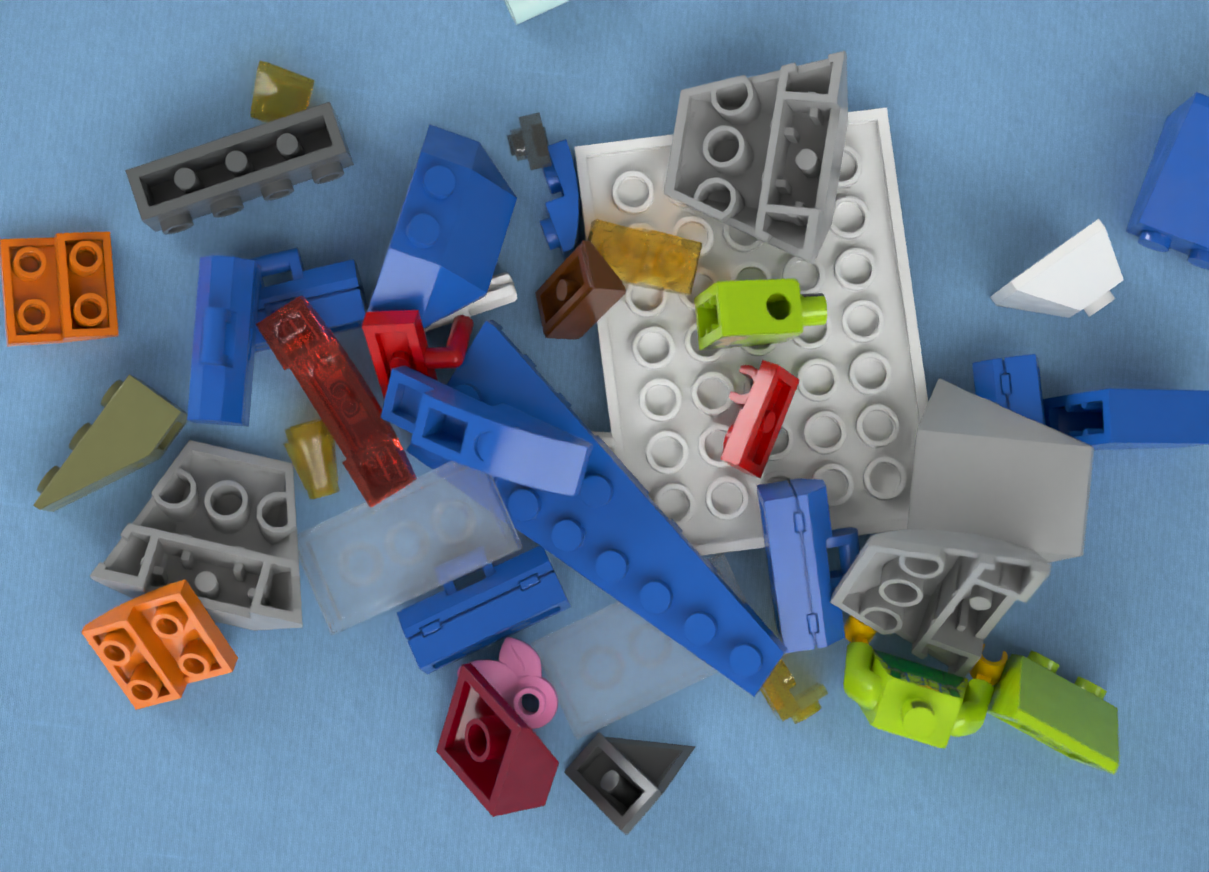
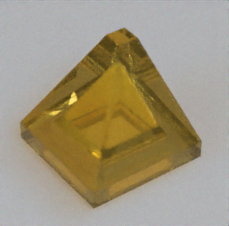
(279, 93)

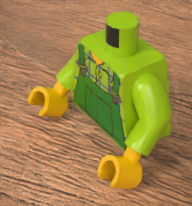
(915, 697)

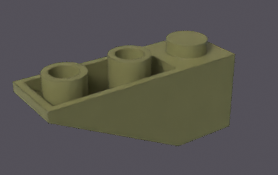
(124, 438)

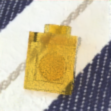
(781, 700)

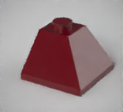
(494, 748)

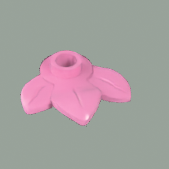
(518, 674)

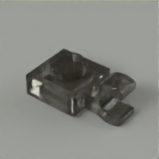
(530, 141)

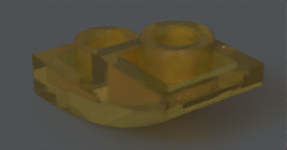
(647, 258)

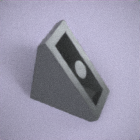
(626, 775)

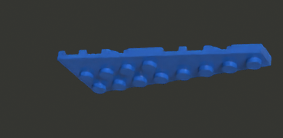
(614, 528)

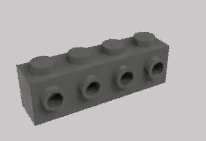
(239, 169)

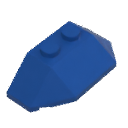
(445, 230)

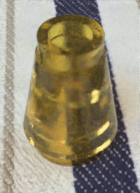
(314, 457)

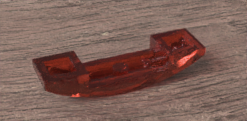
(340, 398)

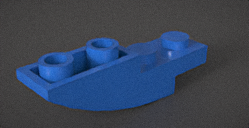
(484, 436)

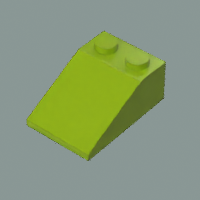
(1057, 712)

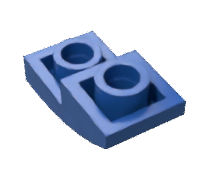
(563, 213)

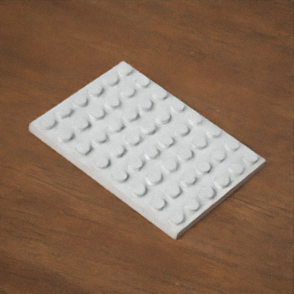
(856, 373)

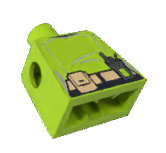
(737, 313)

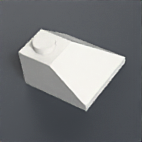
(1068, 278)

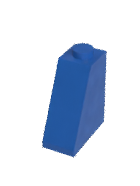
(1132, 418)

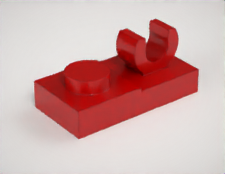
(758, 424)

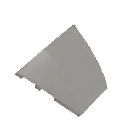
(765, 152)
(999, 475)
(224, 528)
(939, 589)

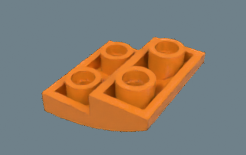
(58, 288)
(160, 644)

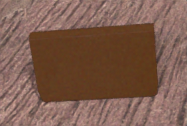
(578, 294)

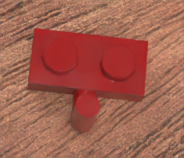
(400, 340)

